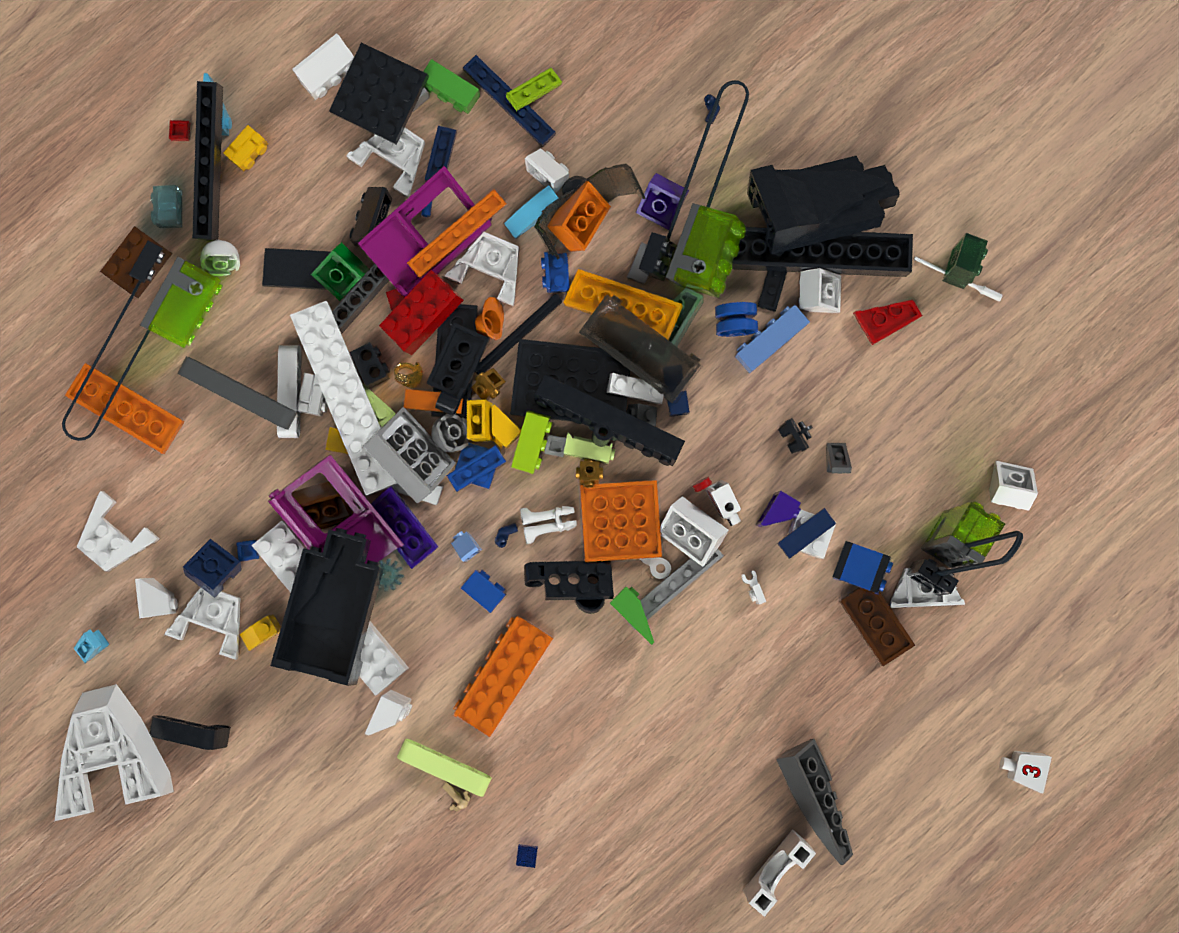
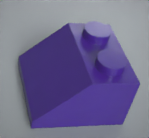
(661, 201)
(779, 509)

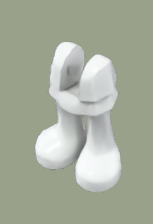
(532, 532)

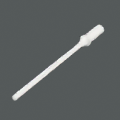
(982, 289)

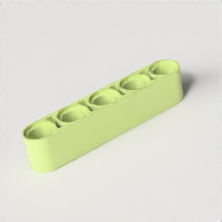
(444, 767)

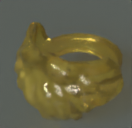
(412, 379)

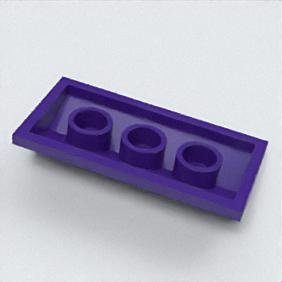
(406, 526)

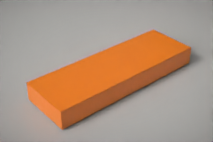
(424, 400)

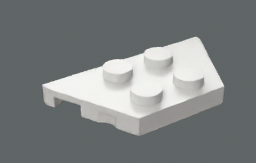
(913, 594)

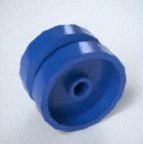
(736, 319)

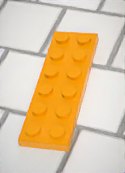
(656, 311)

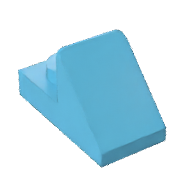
(90, 645)

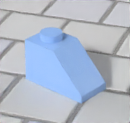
(465, 546)

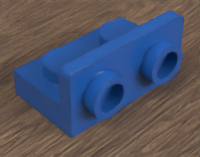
(556, 273)

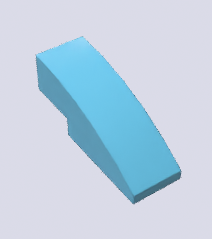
(529, 213)

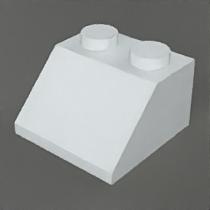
(546, 169)
(820, 291)
(1013, 485)

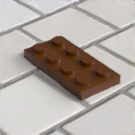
(877, 624)

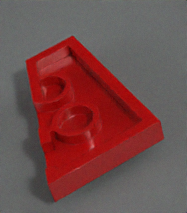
(886, 320)

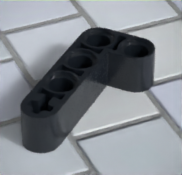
(189, 733)

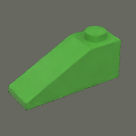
(631, 609)

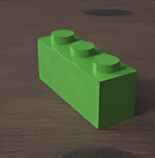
(450, 87)

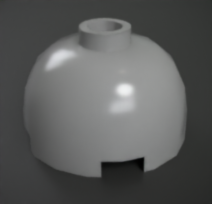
(450, 433)

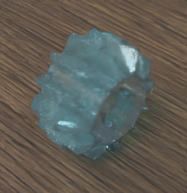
(395, 575)

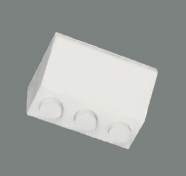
(324, 67)
(692, 531)
(389, 711)

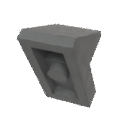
(837, 458)

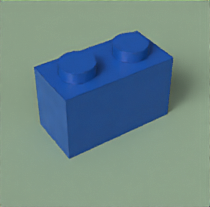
(483, 590)

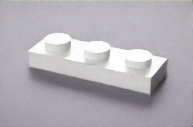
(633, 388)

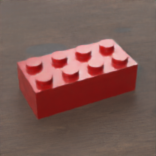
(421, 312)

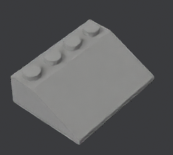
(409, 455)

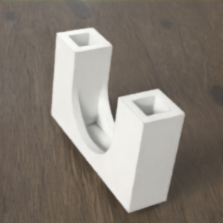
(762, 886)

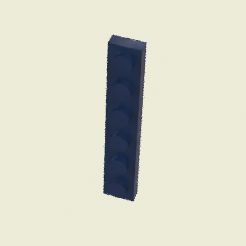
(497, 90)

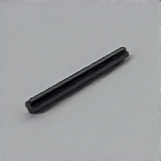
(519, 333)

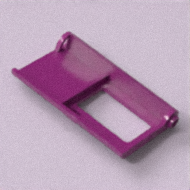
(363, 520)

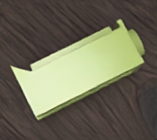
(586, 449)

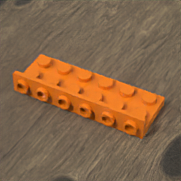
(502, 675)

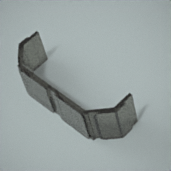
(609, 182)

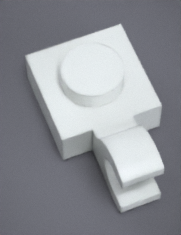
(756, 592)

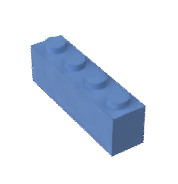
(771, 339)

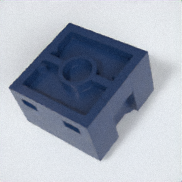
(212, 567)

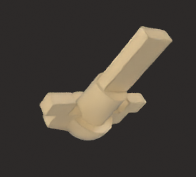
(462, 802)

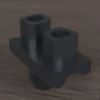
(791, 428)

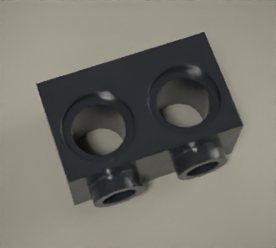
(366, 367)

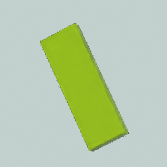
(533, 89)

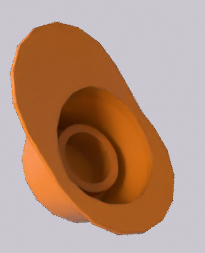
(491, 319)

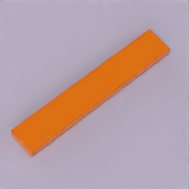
(456, 233)

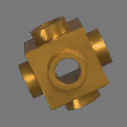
(484, 384)
(589, 479)

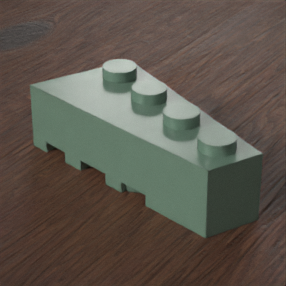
(691, 304)

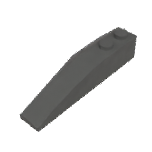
(810, 786)

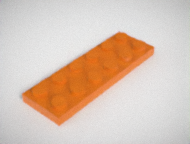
(127, 410)

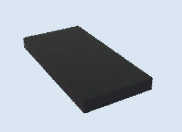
(292, 268)

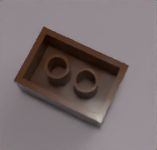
(125, 257)

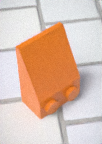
(579, 218)

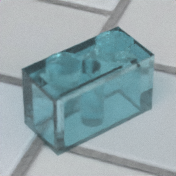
(167, 206)

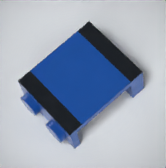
(863, 567)

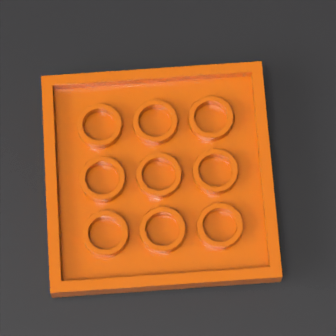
(621, 521)

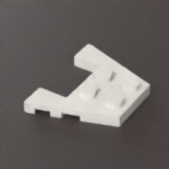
(404, 156)
(493, 258)
(107, 544)
(216, 613)

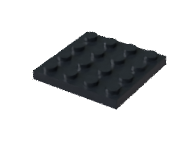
(379, 93)

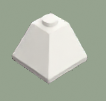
(154, 598)

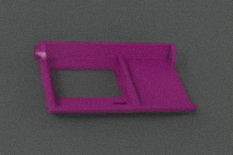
(397, 240)

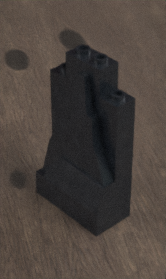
(820, 201)
(329, 609)

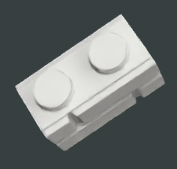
(311, 397)

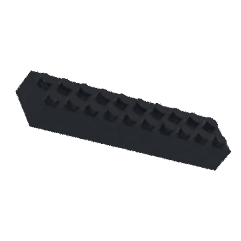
(850, 255)

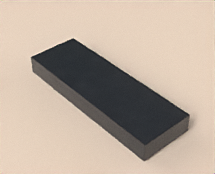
(772, 290)

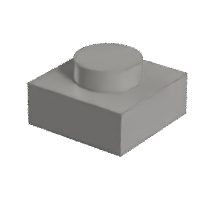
(555, 446)

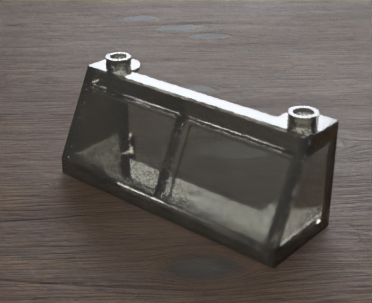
(641, 348)

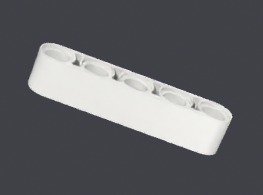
(289, 385)

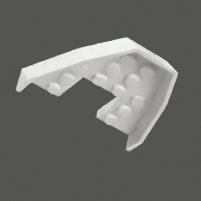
(107, 734)

